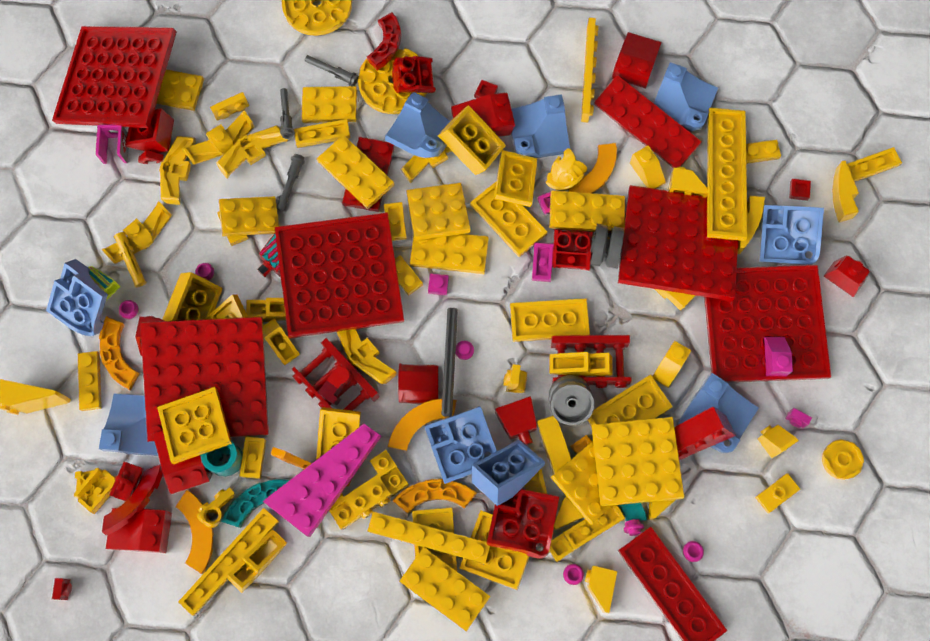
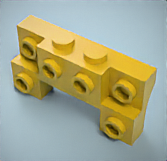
(371, 493)

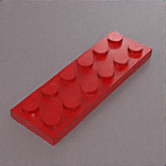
(647, 122)
(671, 588)

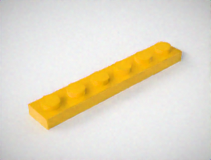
(589, 76)
(429, 537)
(218, 572)

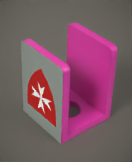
(102, 142)

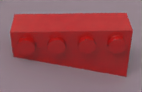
(702, 432)

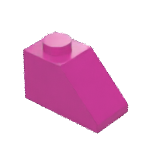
(777, 356)

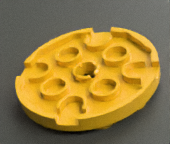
(316, 20)
(377, 90)

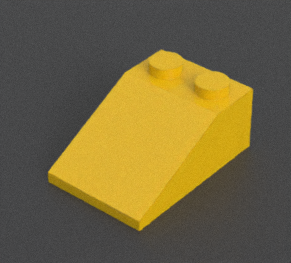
(26, 398)

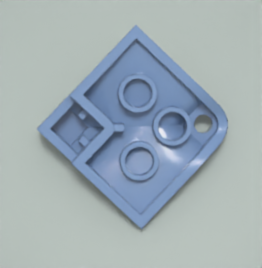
(685, 97)
(418, 128)
(541, 128)
(791, 233)
(77, 299)
(723, 397)
(127, 427)
(460, 442)

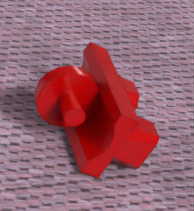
(126, 481)

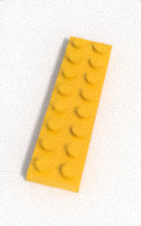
(726, 174)

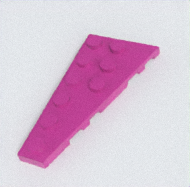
(314, 490)

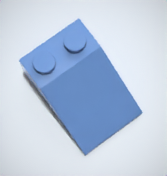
(506, 471)

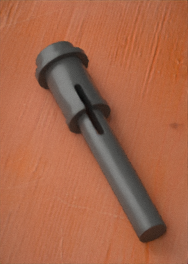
(350, 78)
(286, 120)
(295, 167)

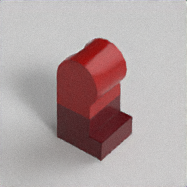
(335, 383)

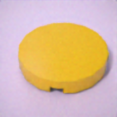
(842, 459)

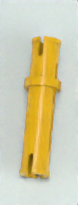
(126, 252)

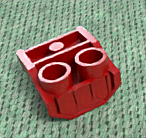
(413, 75)
(572, 249)
(417, 383)

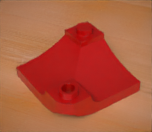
(524, 523)

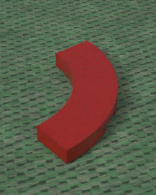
(390, 43)
(135, 503)

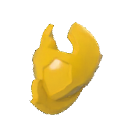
(565, 172)

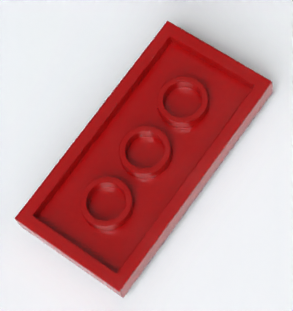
(381, 155)

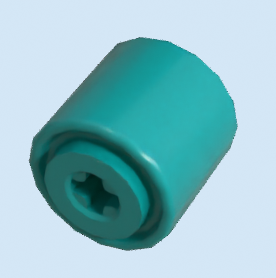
(212, 460)

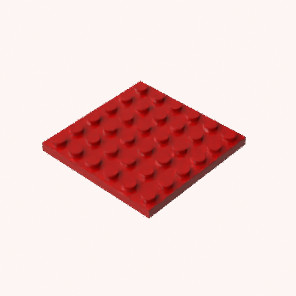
(115, 76)
(670, 249)
(338, 275)
(769, 304)
(206, 354)

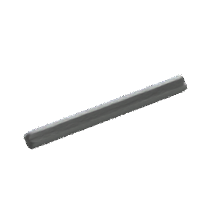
(449, 362)

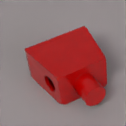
(847, 274)
(518, 419)

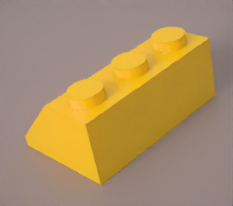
(472, 140)
(192, 298)

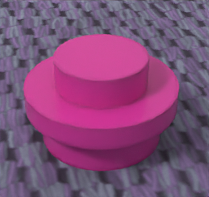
(205, 271)
(128, 309)
(464, 350)
(633, 527)
(693, 551)
(573, 574)

